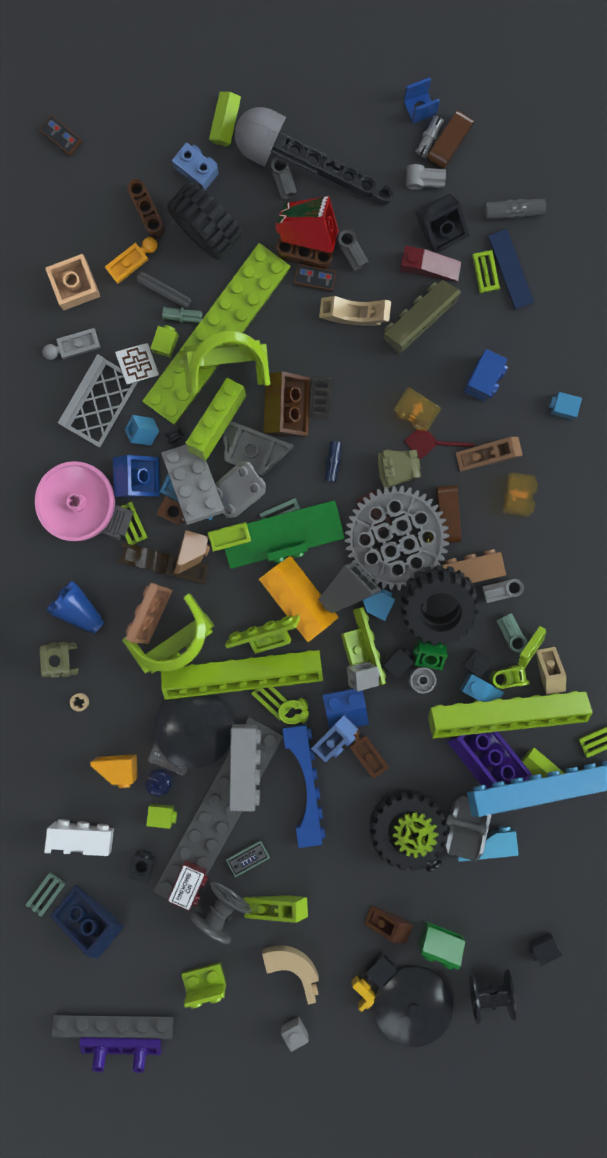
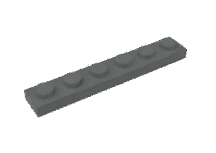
(112, 1027)

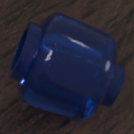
(164, 779)

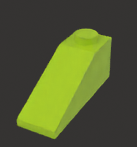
(278, 908)

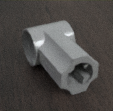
(421, 177)
(501, 590)

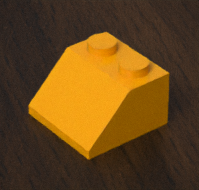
(117, 769)

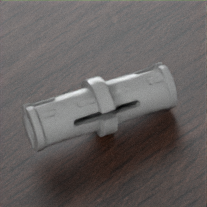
(429, 136)

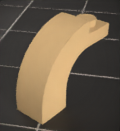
(353, 312)
(293, 960)

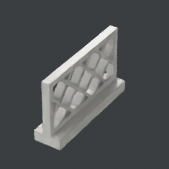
(82, 393)

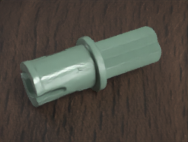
(182, 315)

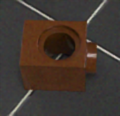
(164, 510)

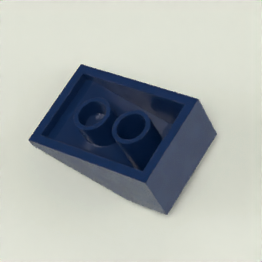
(86, 922)

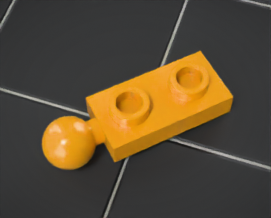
(131, 259)

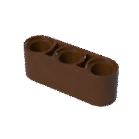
(450, 139)
(141, 200)
(311, 260)
(449, 503)

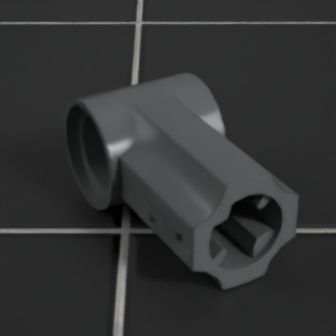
(283, 178)
(353, 251)

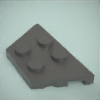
(253, 447)

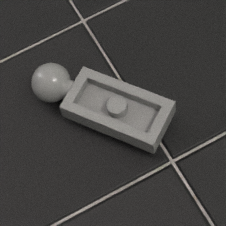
(73, 345)

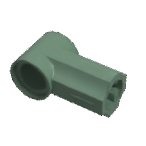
(511, 631)

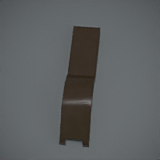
(161, 563)

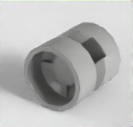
(422, 679)

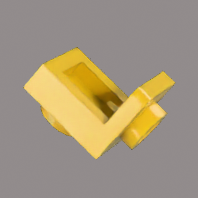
(363, 987)

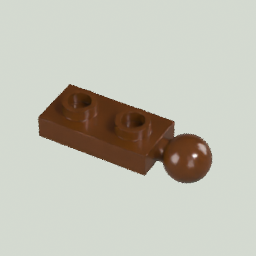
(368, 755)

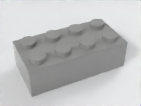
(244, 767)

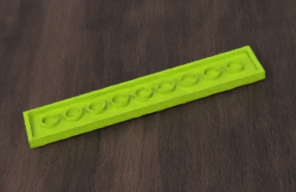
(230, 312)

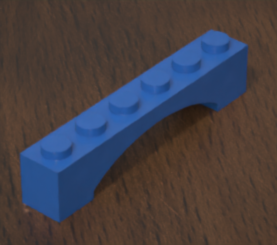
(309, 830)

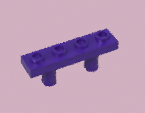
(121, 1046)

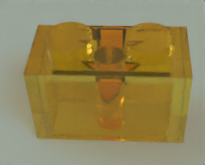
(417, 409)
(520, 494)

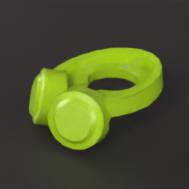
(296, 704)

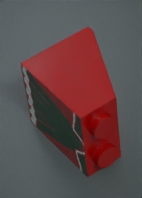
(308, 224)

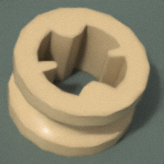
(77, 707)

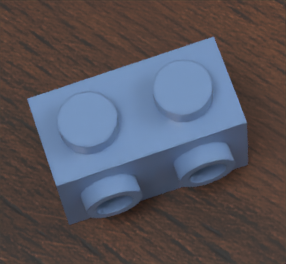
(195, 166)
(334, 739)

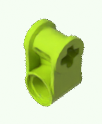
(513, 677)

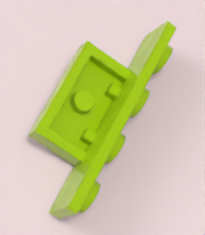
(267, 636)
(360, 644)

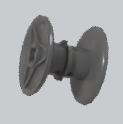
(220, 912)

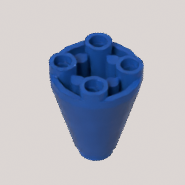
(75, 609)

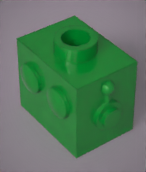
(430, 655)

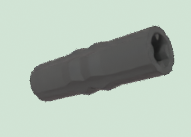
(515, 208)

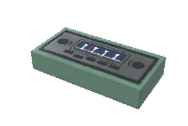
(248, 858)

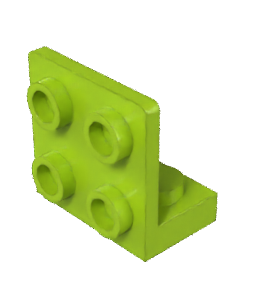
(204, 985)

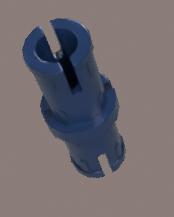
(333, 461)

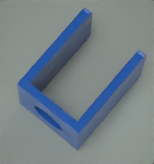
(419, 93)

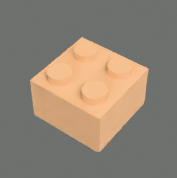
(72, 282)

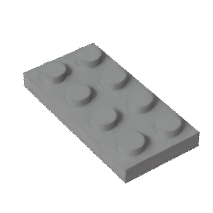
(192, 485)

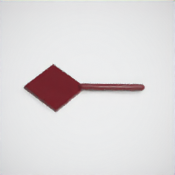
(425, 442)

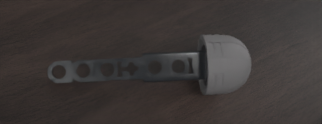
(260, 135)

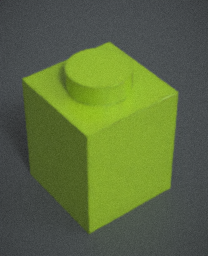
(164, 341)
(161, 815)

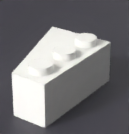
(79, 838)

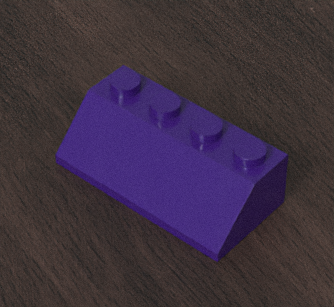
(489, 758)

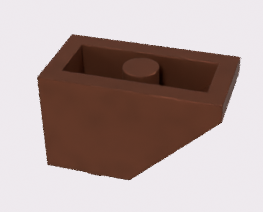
(388, 925)

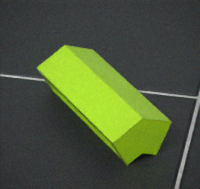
(224, 118)
(538, 763)

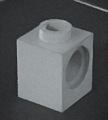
(363, 676)

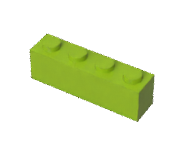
(216, 419)

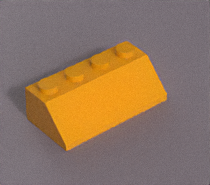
(298, 597)

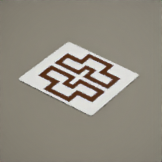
(137, 363)

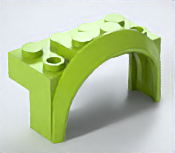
(237, 348)
(190, 637)

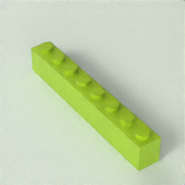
(242, 675)
(509, 714)

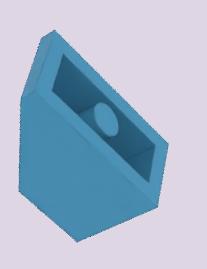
(480, 689)

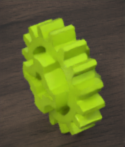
(418, 842)

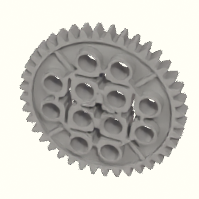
(365, 523)

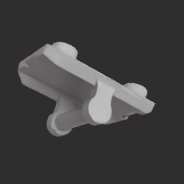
(240, 489)

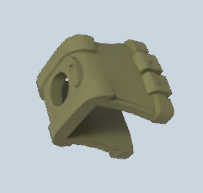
(398, 467)
(62, 651)

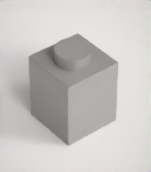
(294, 1034)

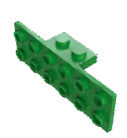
(288, 535)

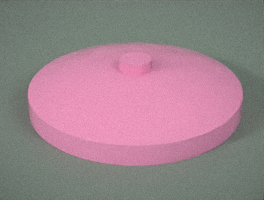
(74, 501)

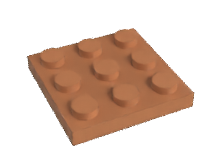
(148, 613)

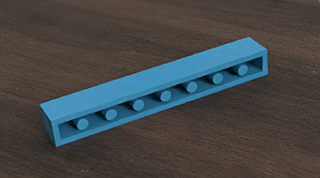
(537, 790)

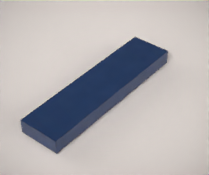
(510, 269)

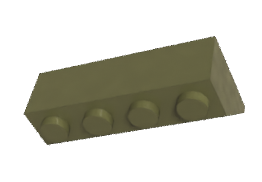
(421, 315)

